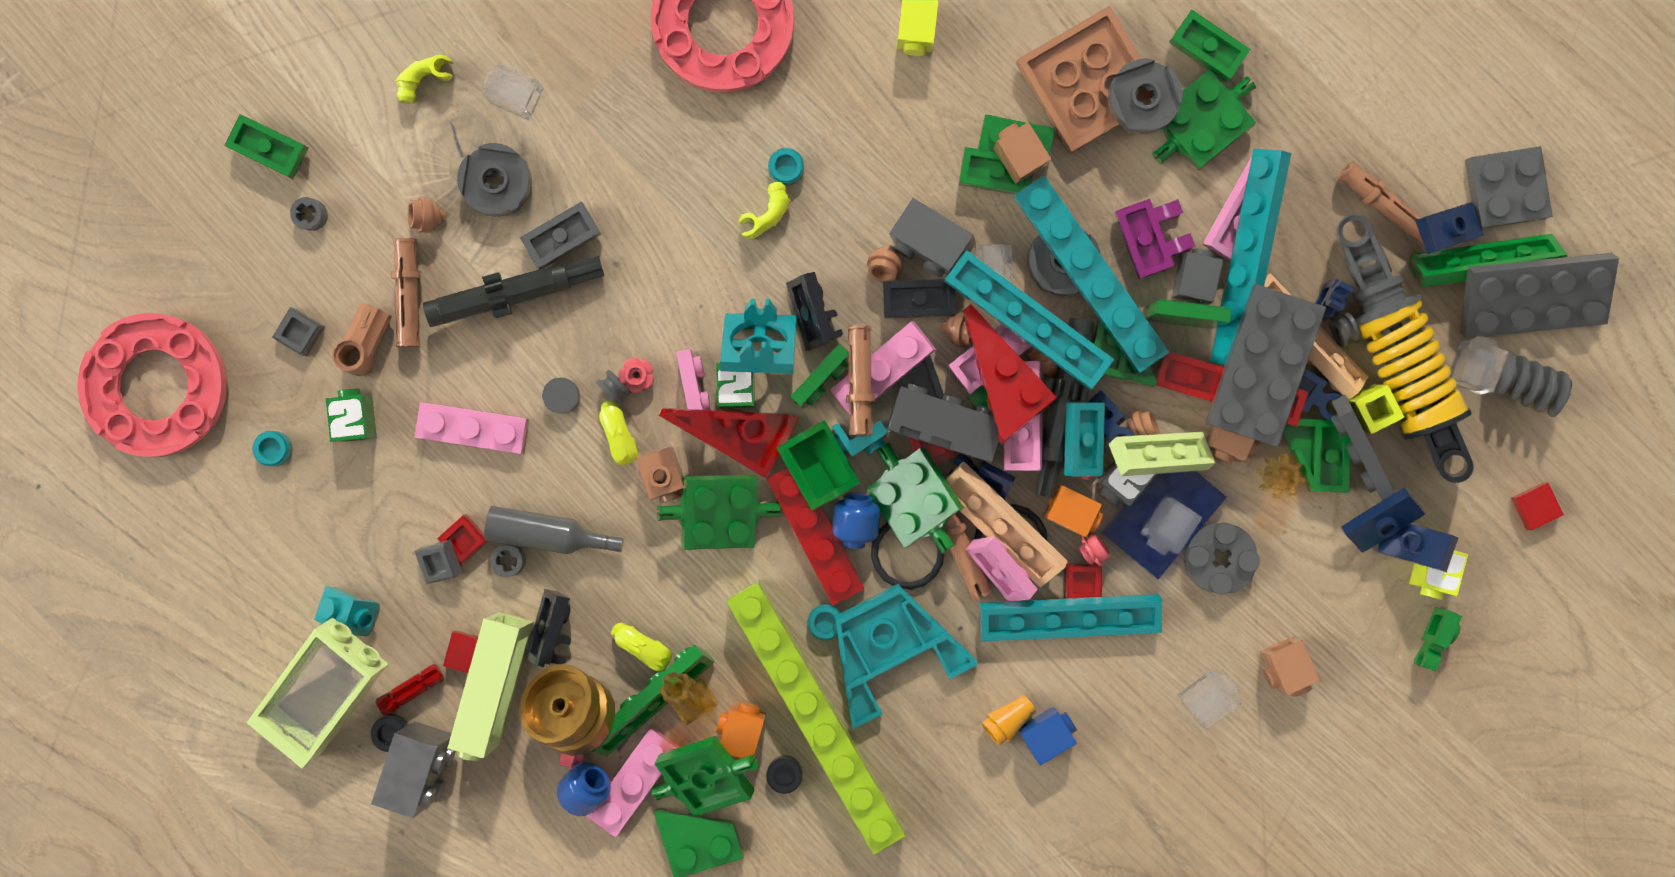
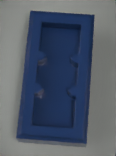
(1449, 227)
(1383, 520)
(1421, 547)

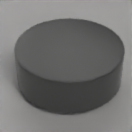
(561, 395)

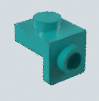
(860, 443)
(347, 609)

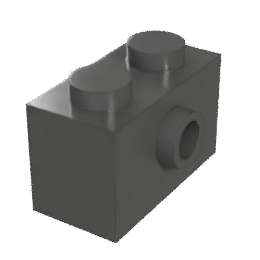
(930, 238)

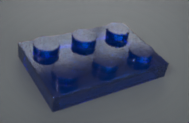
(1126, 526)

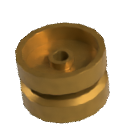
(567, 710)

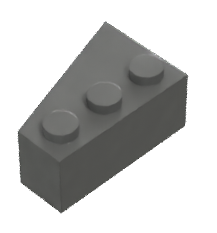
(944, 423)

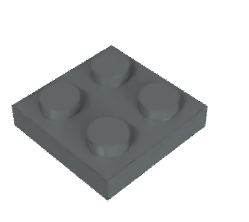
(1509, 187)

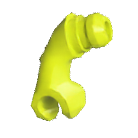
(411, 76)
(777, 207)
(621, 442)
(647, 650)

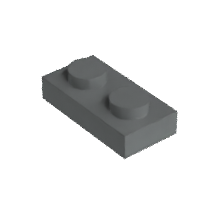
(560, 235)

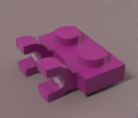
(1145, 238)

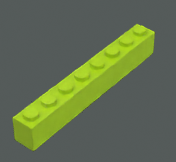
(816, 717)

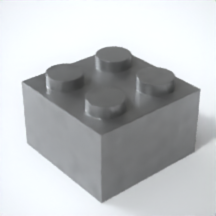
(413, 770)

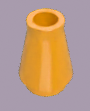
(1008, 720)

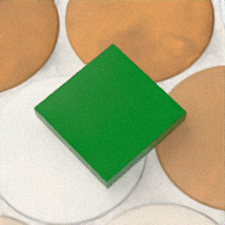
(1187, 314)

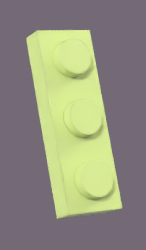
(1161, 453)

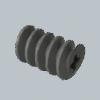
(1534, 382)

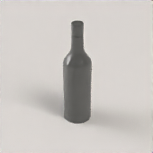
(543, 532)

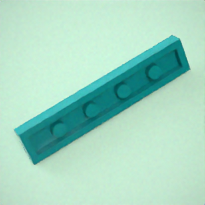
(1029, 320)
(1071, 617)

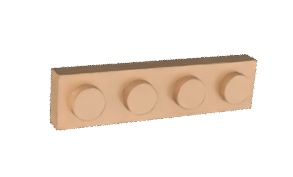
(1329, 357)
(998, 519)

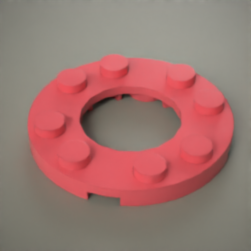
(722, 72)
(101, 383)

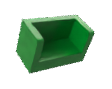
(818, 465)

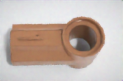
(365, 335)

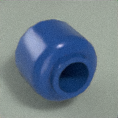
(856, 520)
(583, 789)

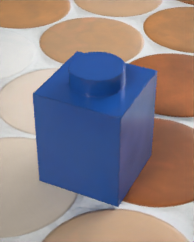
(1048, 735)

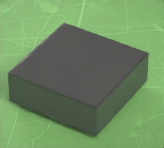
(298, 331)
(438, 562)

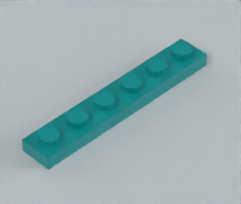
(1252, 240)
(1090, 274)

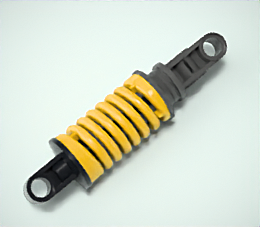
(1408, 351)

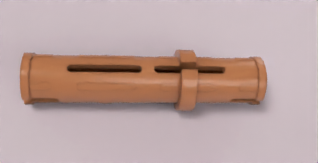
(1378, 196)
(406, 292)
(860, 389)
(968, 567)

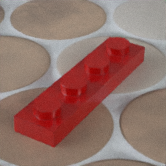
(1202, 379)
(816, 539)

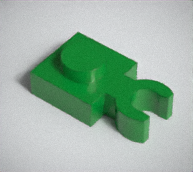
(1439, 634)

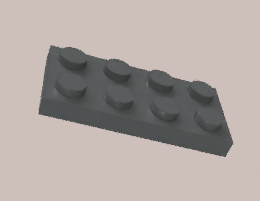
(1538, 295)
(1265, 365)

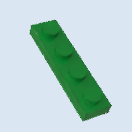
(1452, 264)
(641, 707)

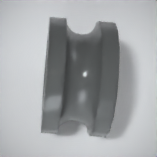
(320, 216)
(1345, 330)
(613, 387)
(501, 569)

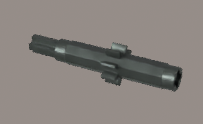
(500, 294)
(1066, 390)

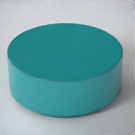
(786, 166)
(272, 448)
(822, 622)

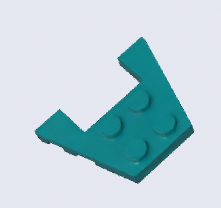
(885, 634)

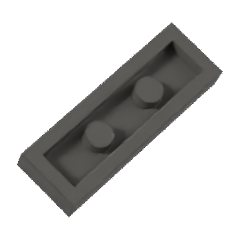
(1360, 448)

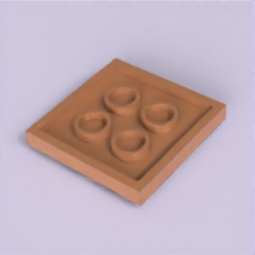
(1074, 77)

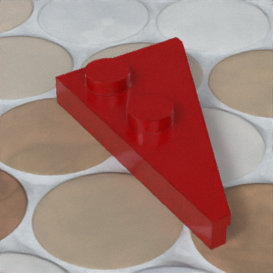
(1012, 387)
(742, 436)

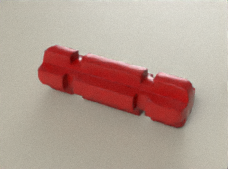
(409, 689)

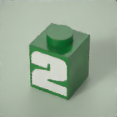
(735, 389)
(350, 416)

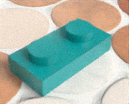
(1084, 439)

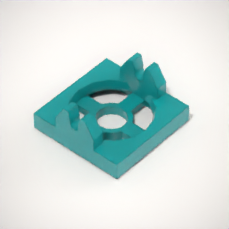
(764, 360)

